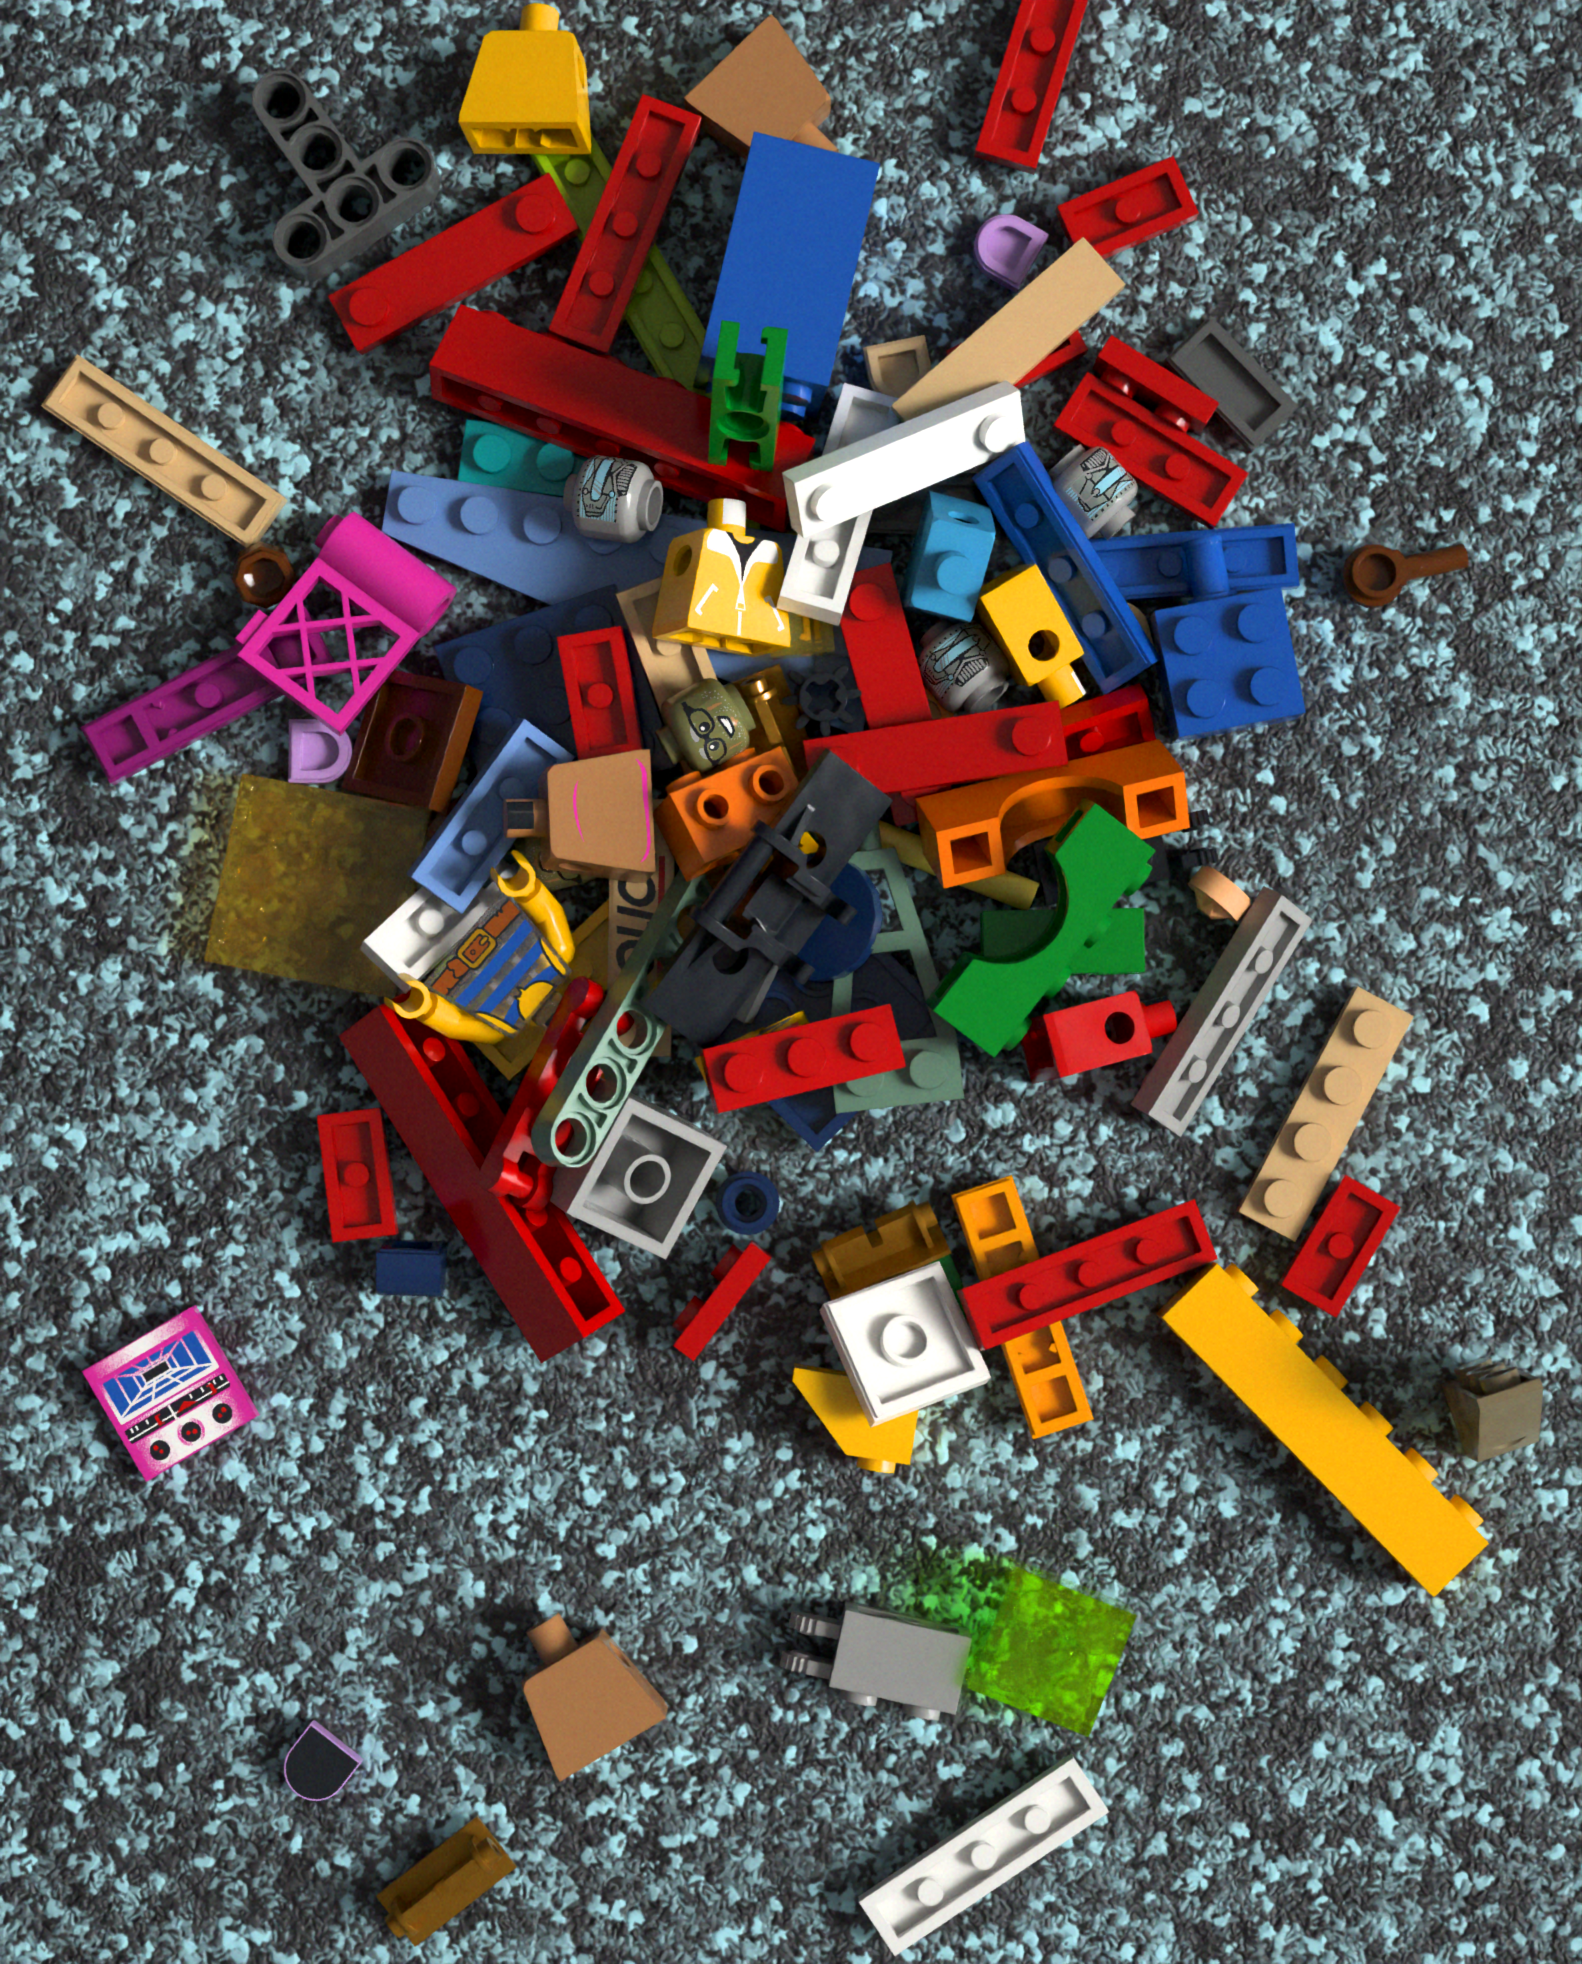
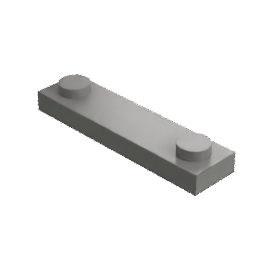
(1221, 1011)

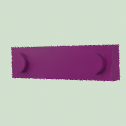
(193, 705)

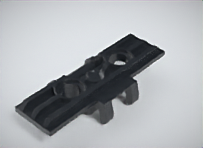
(778, 908)

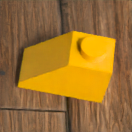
(839, 1409)

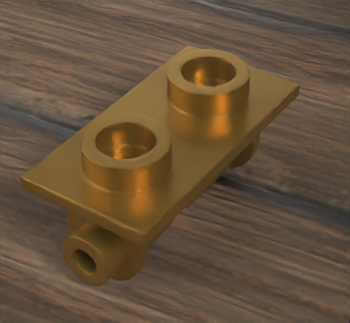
(773, 720)
(900, 1245)
(445, 1882)

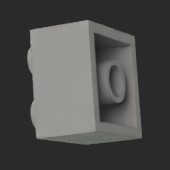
(640, 1176)

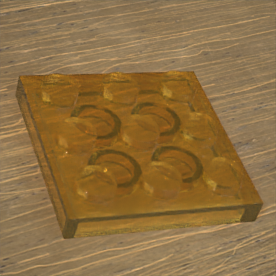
(312, 881)

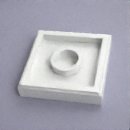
(904, 1344)

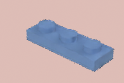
(472, 834)

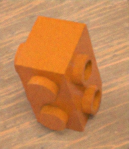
(712, 817)

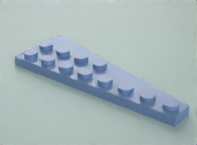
(536, 550)

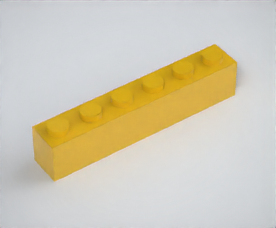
(1322, 1426)

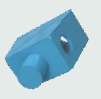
(948, 559)

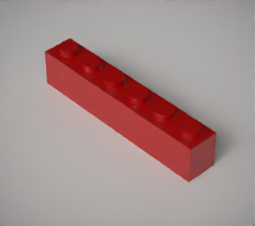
(605, 410)
(449, 1129)

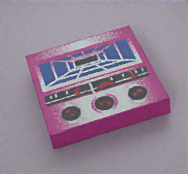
(170, 1393)

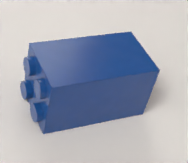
(792, 262)

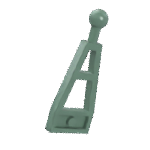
(931, 1062)

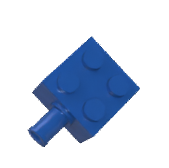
(1224, 653)

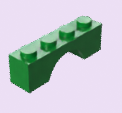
(1093, 867)

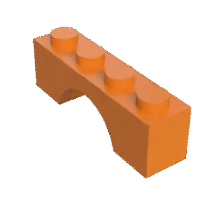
(981, 826)

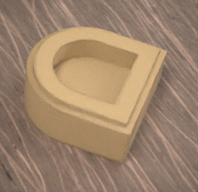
(896, 365)

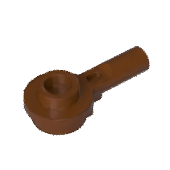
(1377, 574)

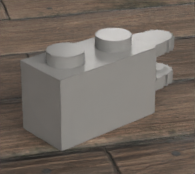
(886, 1658)

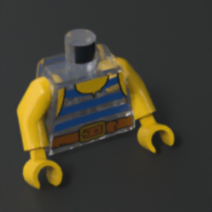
(502, 968)

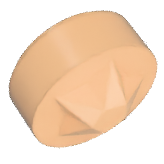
(1218, 896)

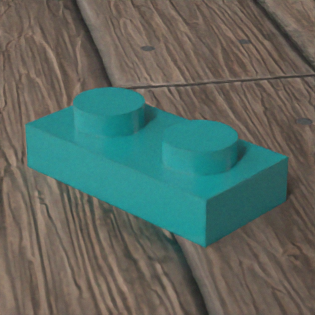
(514, 460)

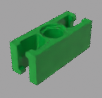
(747, 396)
(1115, 953)

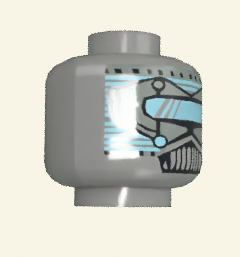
(1095, 490)
(614, 499)
(962, 666)

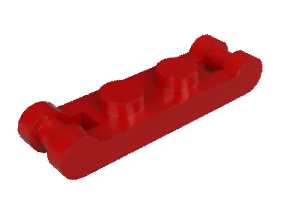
(500, 1171)

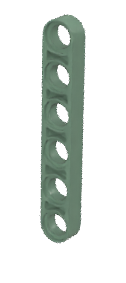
(601, 1043)

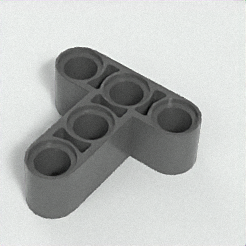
(338, 183)

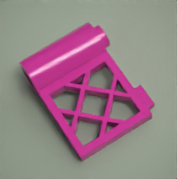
(374, 578)

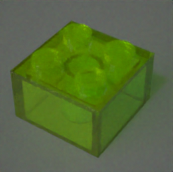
(1050, 1647)

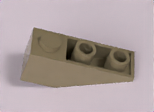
(1494, 1408)

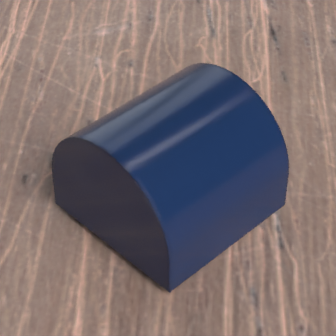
(411, 1268)

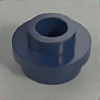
(743, 1223)

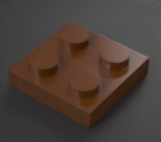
(413, 741)

